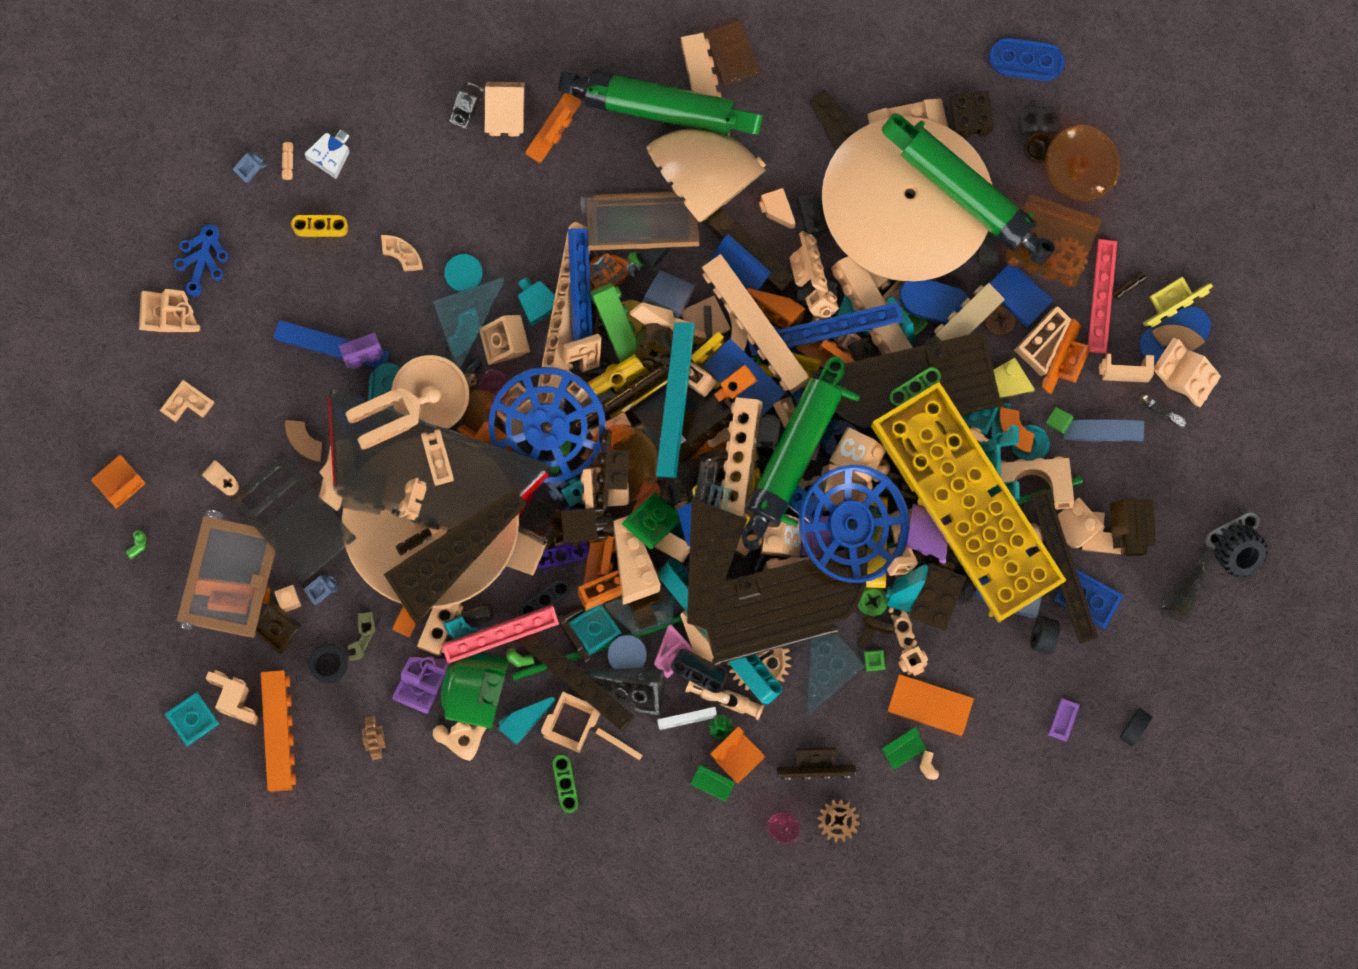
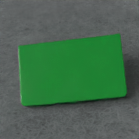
(903, 748)
(712, 783)

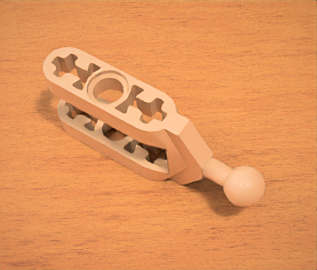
(385, 401)

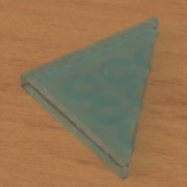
(464, 315)
(830, 668)

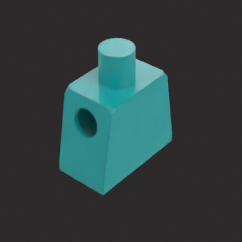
(535, 300)

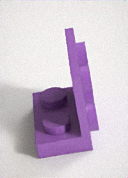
(361, 351)

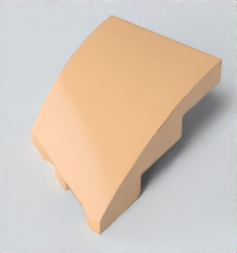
(166, 312)

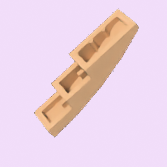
(649, 313)

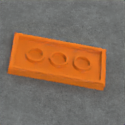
(930, 705)

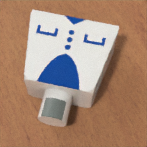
(329, 153)

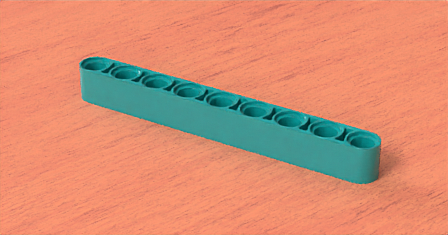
(749, 668)

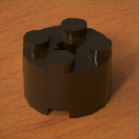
(653, 345)

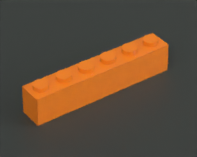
(277, 731)

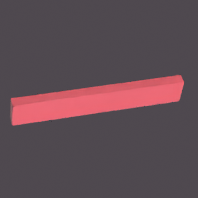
(1102, 295)
(500, 634)

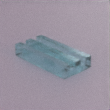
(720, 489)

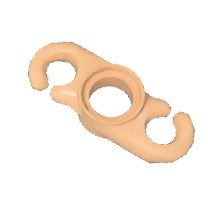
(902, 635)

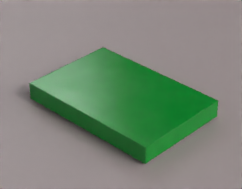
(652, 521)

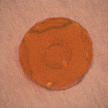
(478, 407)

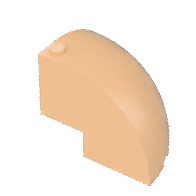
(704, 168)

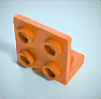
(118, 481)
(737, 755)

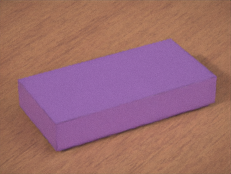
(1064, 719)

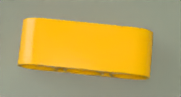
(311, 221)

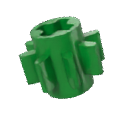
(720, 727)

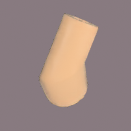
(926, 766)

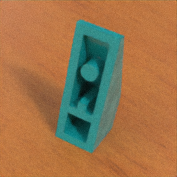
(906, 589)
(522, 721)

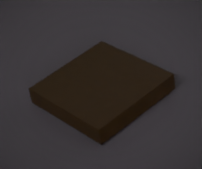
(277, 627)

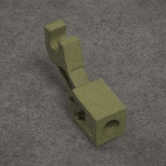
(360, 647)

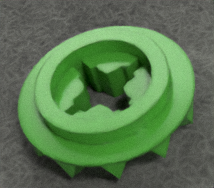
(880, 603)

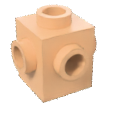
(822, 304)
(916, 654)

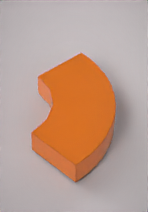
(1011, 417)

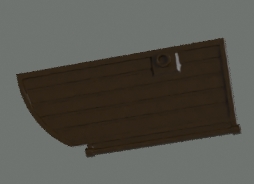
(963, 367)
(781, 607)

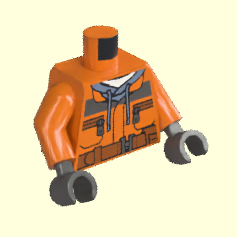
(609, 270)

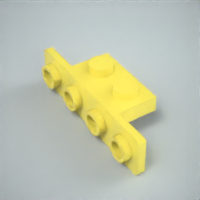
(1173, 297)

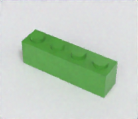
(615, 321)

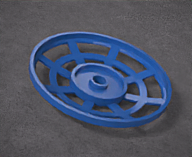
(549, 413)
(863, 521)

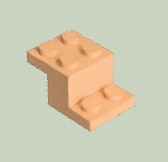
(1186, 372)
(232, 697)

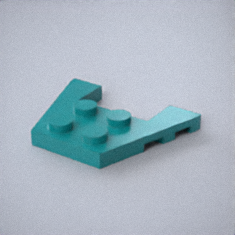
(993, 452)

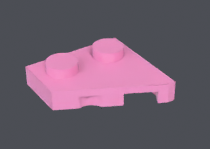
(670, 645)

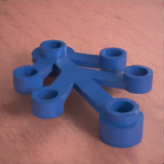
(203, 256)

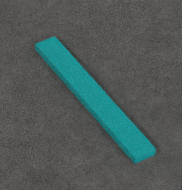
(675, 400)

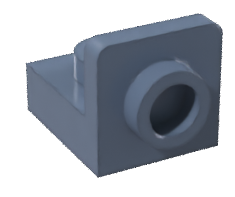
(249, 165)
(554, 486)
(321, 588)

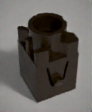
(581, 526)
(1132, 526)

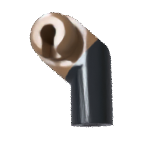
(470, 372)

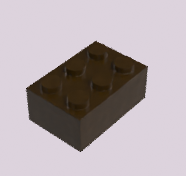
(938, 596)

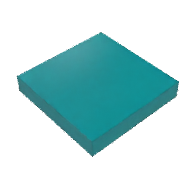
(594, 629)
(192, 719)

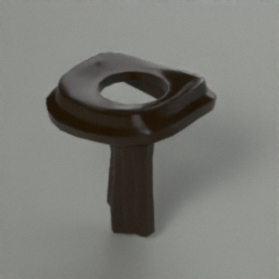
(871, 625)

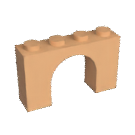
(1053, 471)

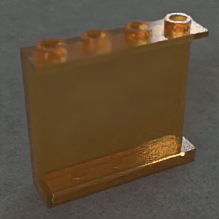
(1070, 233)

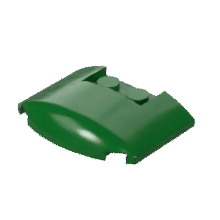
(473, 689)

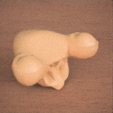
(462, 740)

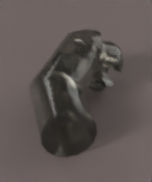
(604, 363)

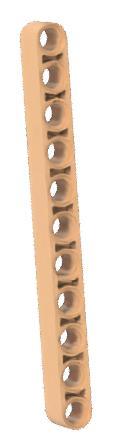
(560, 328)

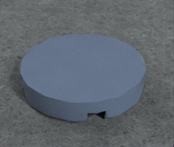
(627, 652)

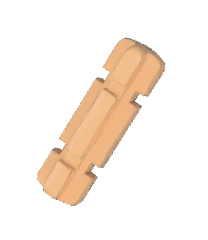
(287, 161)

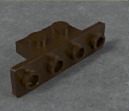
(613, 469)
(816, 763)

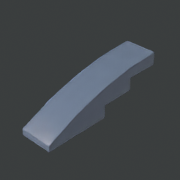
(1105, 430)

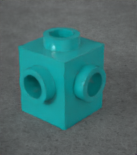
(571, 492)

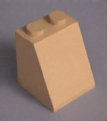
(504, 108)

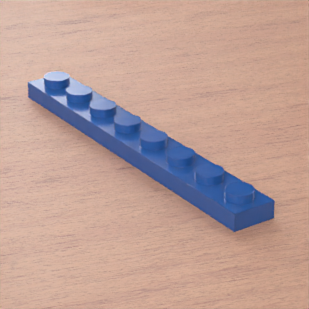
(838, 326)

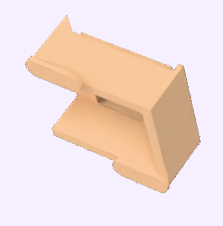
(552, 718)

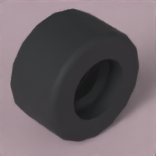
(1045, 635)

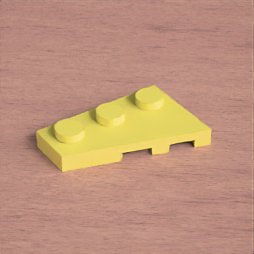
(1012, 379)

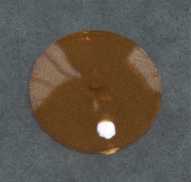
(1082, 163)
(642, 458)

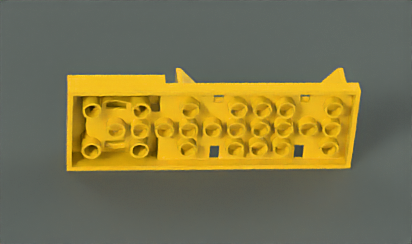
(953, 479)

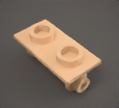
(413, 491)

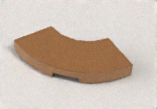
(1188, 337)
(302, 441)

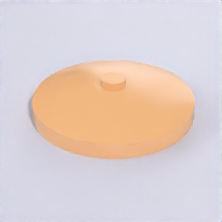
(435, 372)

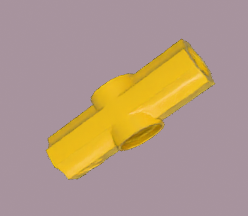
(625, 370)

